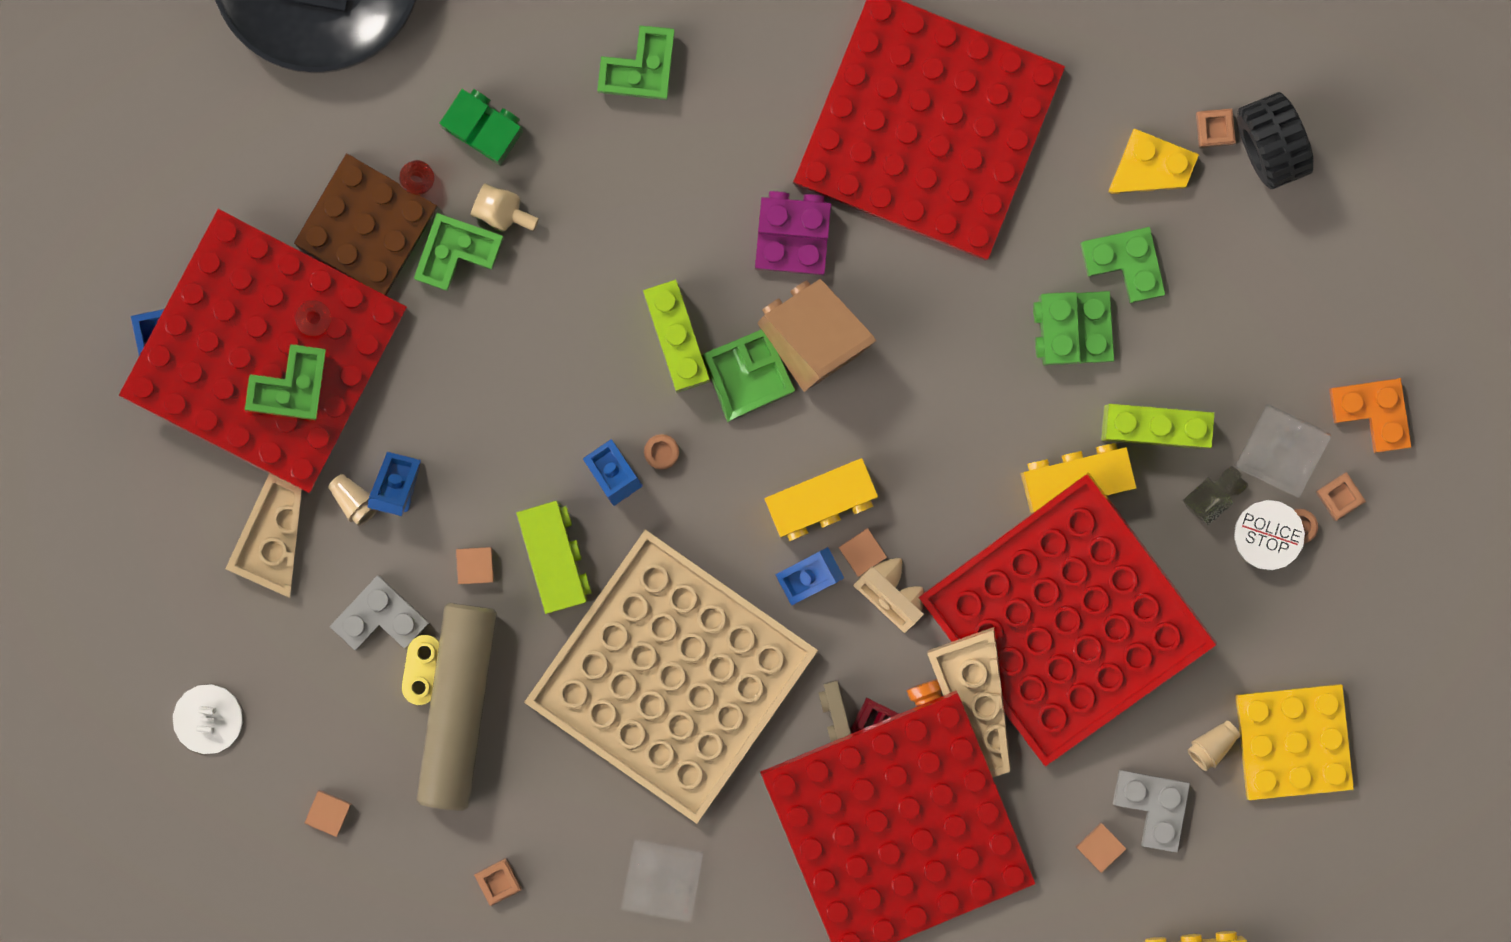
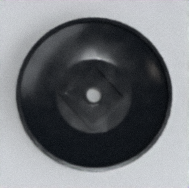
(316, 33)

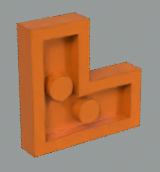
(1380, 403)

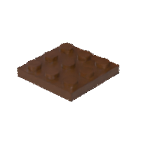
(365, 224)

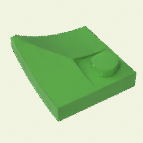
(747, 374)

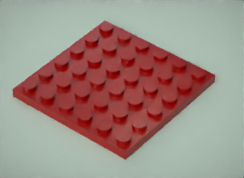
(929, 125)
(238, 320)
(1075, 616)
(898, 825)

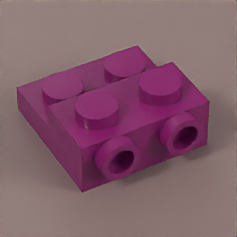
(792, 234)

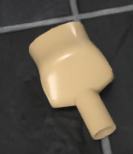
(501, 209)

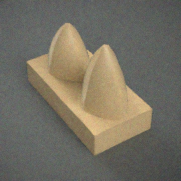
(879, 587)

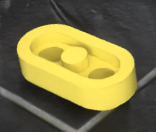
(420, 669)

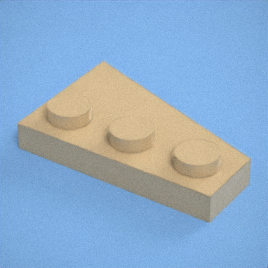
(269, 537)

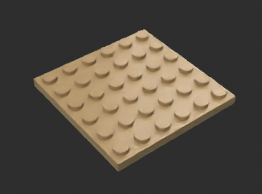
(671, 676)

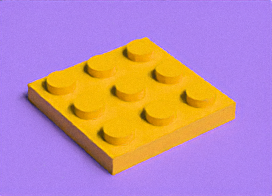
(1294, 742)

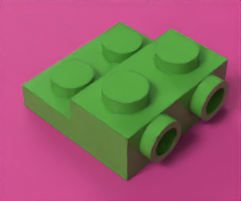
(1074, 328)

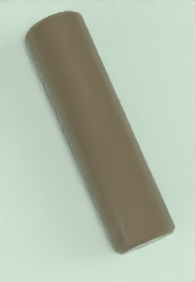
(456, 706)

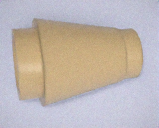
(351, 499)
(1213, 746)

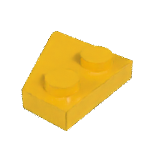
(1152, 165)

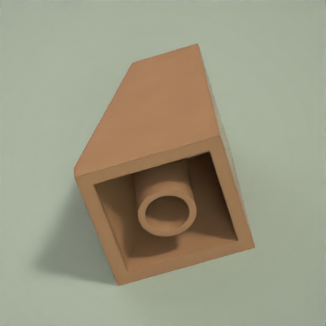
(814, 333)

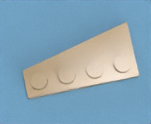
(973, 671)

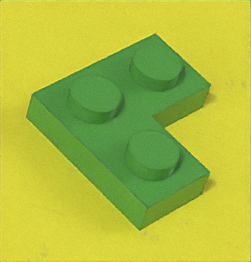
(646, 75)
(453, 241)
(1131, 253)
(294, 395)

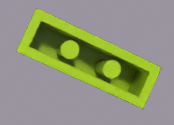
(676, 336)
(1157, 426)
(554, 556)

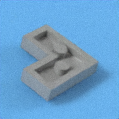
(378, 607)
(1163, 801)

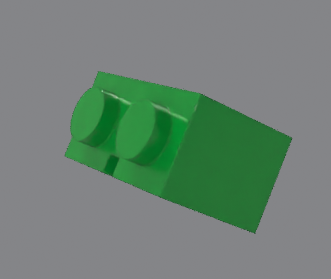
(482, 127)

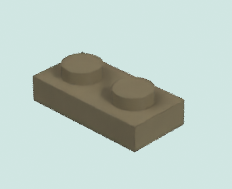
(832, 701)

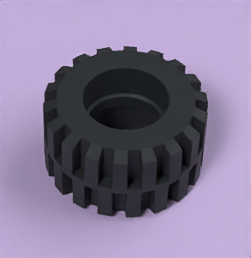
(1275, 140)

